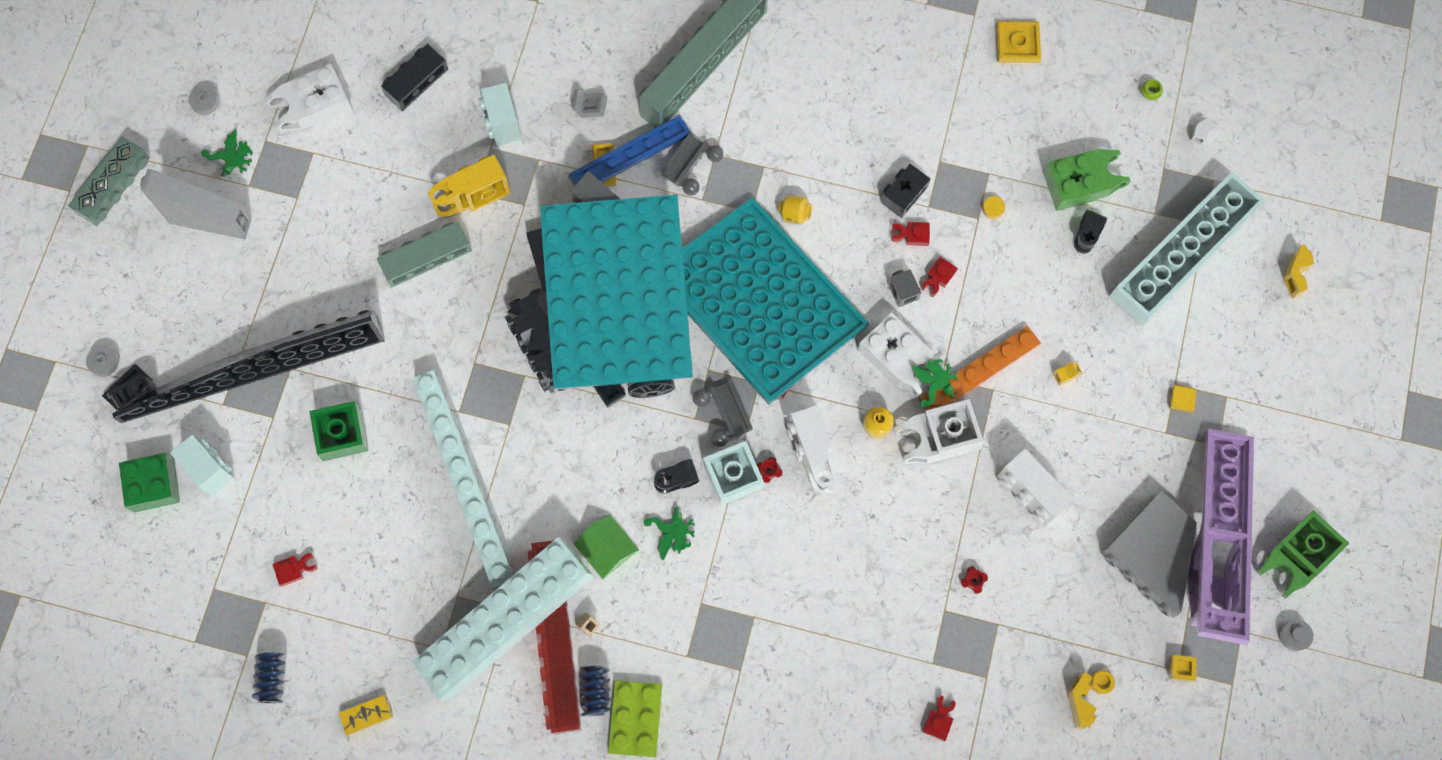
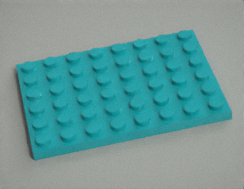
(616, 292)
(765, 301)

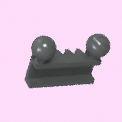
(685, 159)
(731, 411)

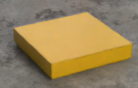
(1018, 42)

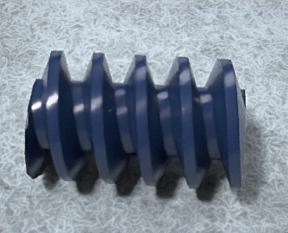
(268, 677)
(595, 691)

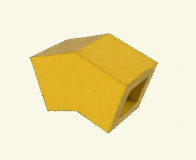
(1067, 373)

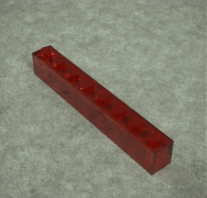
(558, 666)

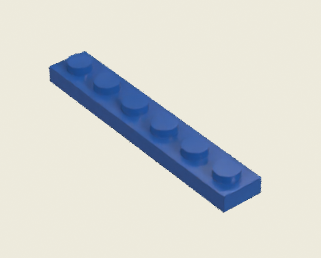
(634, 151)

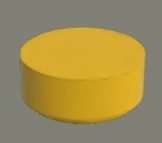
(993, 207)
(1102, 682)

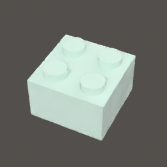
(499, 114)
(203, 464)
(733, 473)

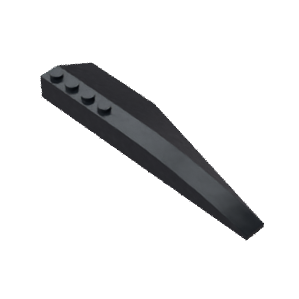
(261, 363)

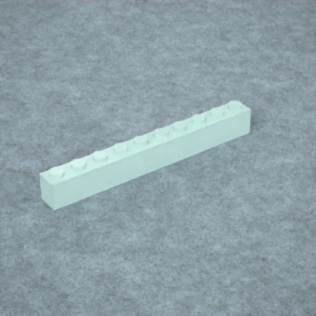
(463, 479)

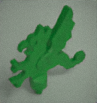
(232, 158)
(938, 380)
(675, 530)

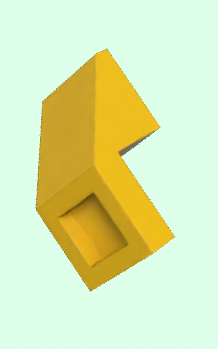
(1300, 262)
(1081, 710)

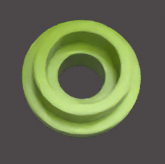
(1154, 85)

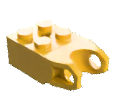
(471, 187)

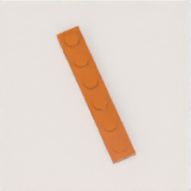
(986, 366)

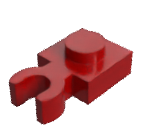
(916, 233)
(940, 274)
(291, 569)
(938, 722)

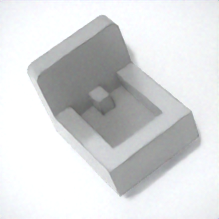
(589, 104)

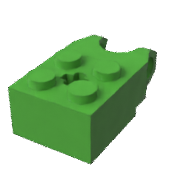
(1082, 178)
(1298, 558)

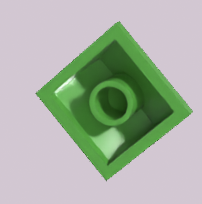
(605, 546)

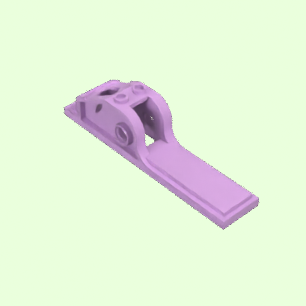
(1227, 519)

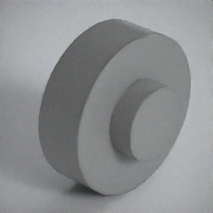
(203, 100)
(102, 361)
(1296, 635)

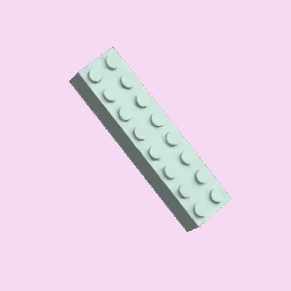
(1186, 249)
(502, 619)

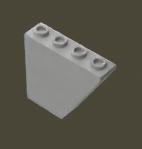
(194, 206)
(1156, 552)

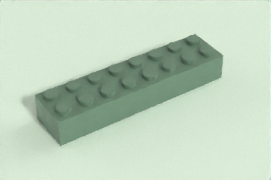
(699, 59)

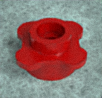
(771, 463)
(980, 577)

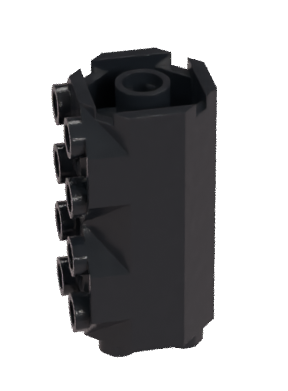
(530, 322)

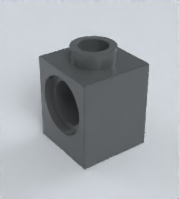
(904, 287)

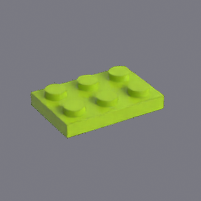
(635, 719)

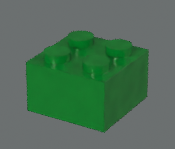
(338, 431)
(149, 482)

